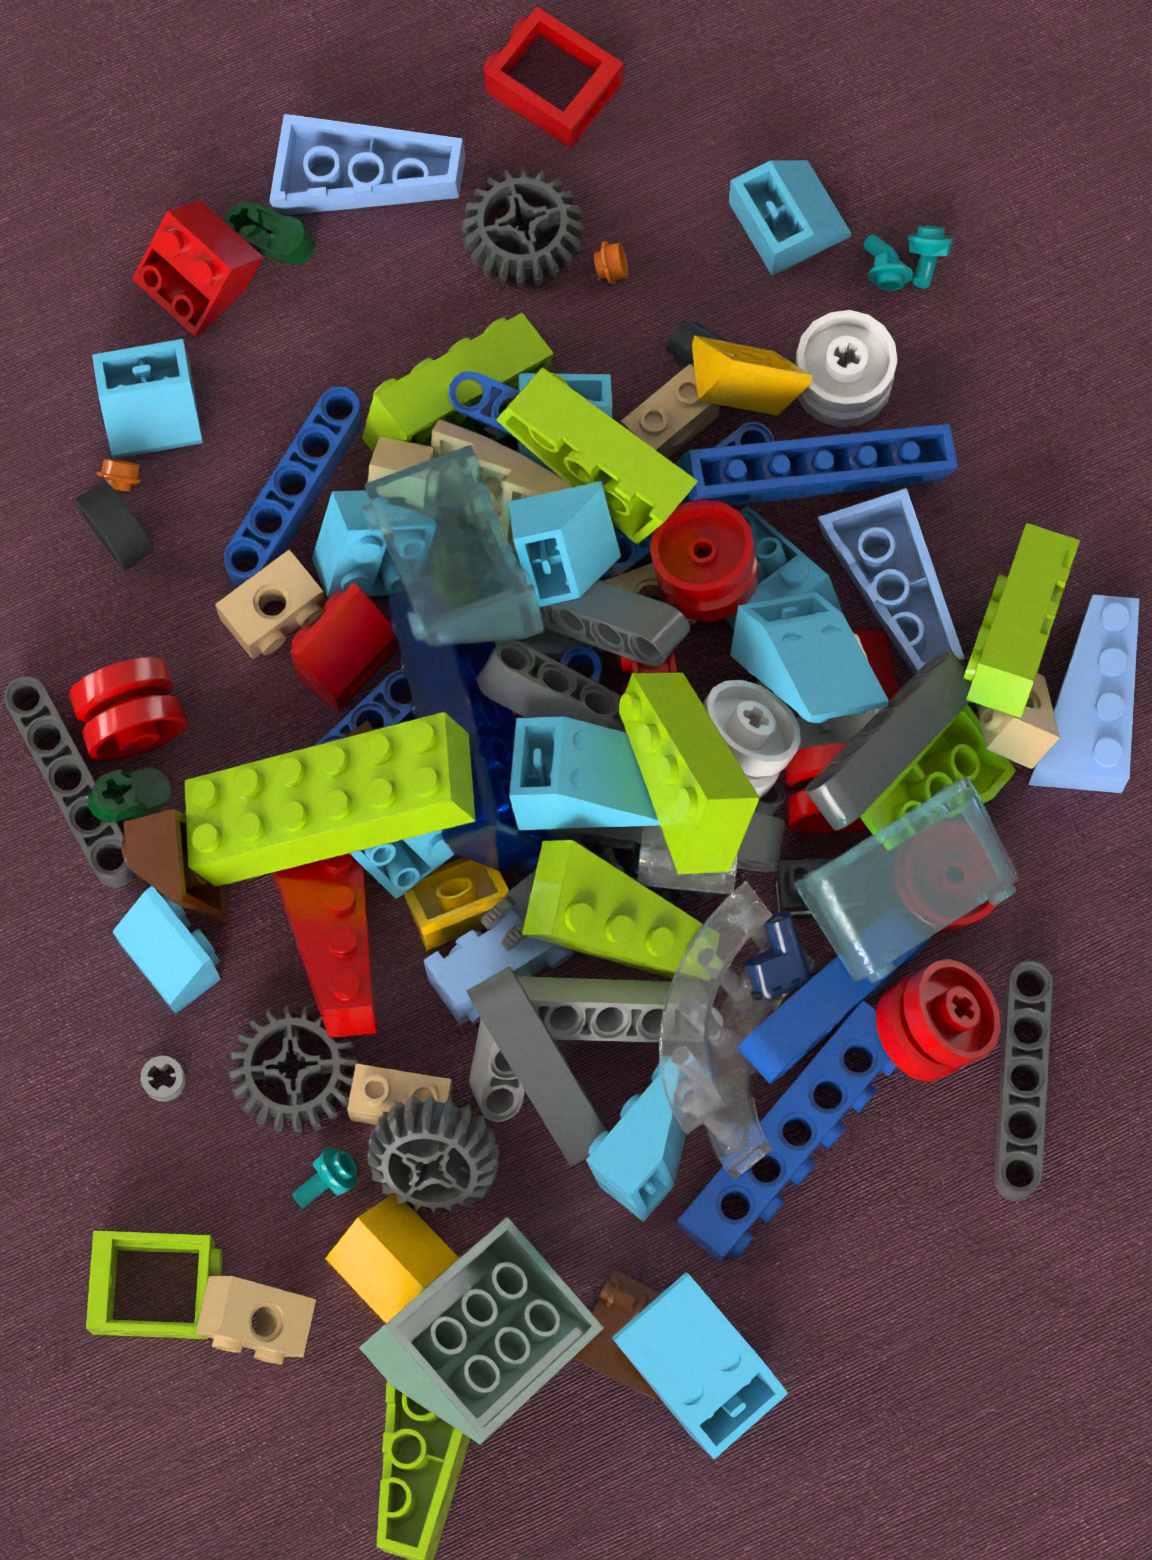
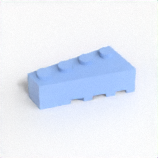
(360, 166)
(894, 573)
(1096, 702)
(482, 956)

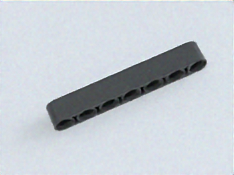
(545, 688)

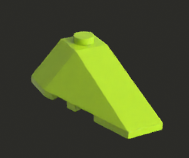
(950, 756)

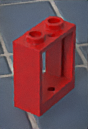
(588, 103)

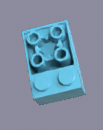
(782, 567)
(806, 657)
(576, 777)
(641, 1153)
(699, 1366)

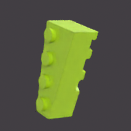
(416, 402)
(592, 447)
(1020, 621)
(688, 772)
(604, 912)
(418, 1477)

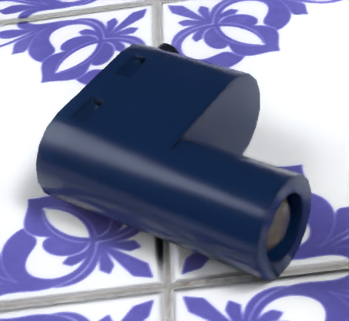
(782, 966)

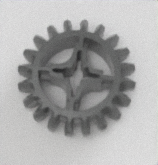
(553, 215)
(271, 1069)
(433, 1154)

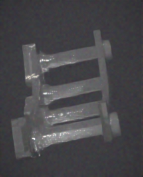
(712, 1078)

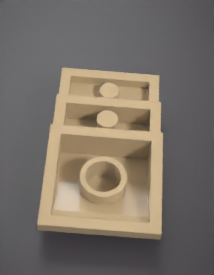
(501, 469)

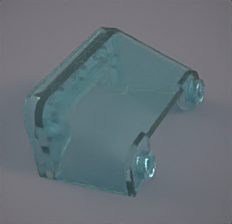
(452, 553)
(909, 880)

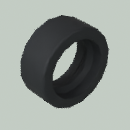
(114, 525)

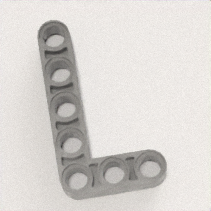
(576, 1020)

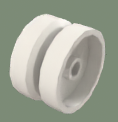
(850, 367)
(756, 729)

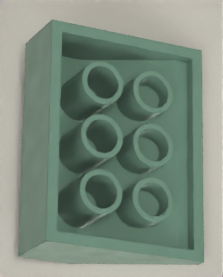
(483, 1334)

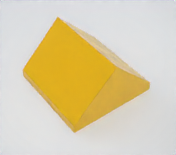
(746, 376)
(454, 900)
(390, 1256)

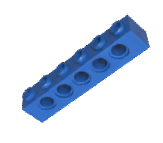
(820, 465)
(704, 1218)

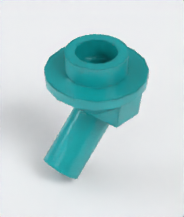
(929, 243)
(889, 271)
(330, 1175)

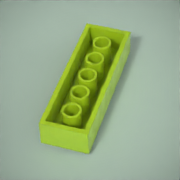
(329, 800)

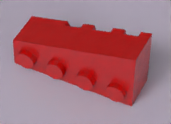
(332, 934)

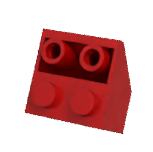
(196, 266)
(343, 647)

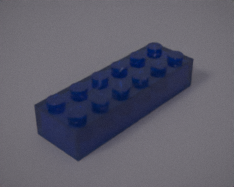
(446, 681)

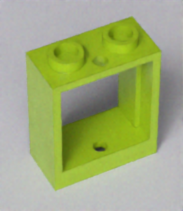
(103, 1280)

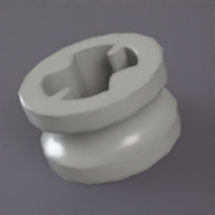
(164, 1093)

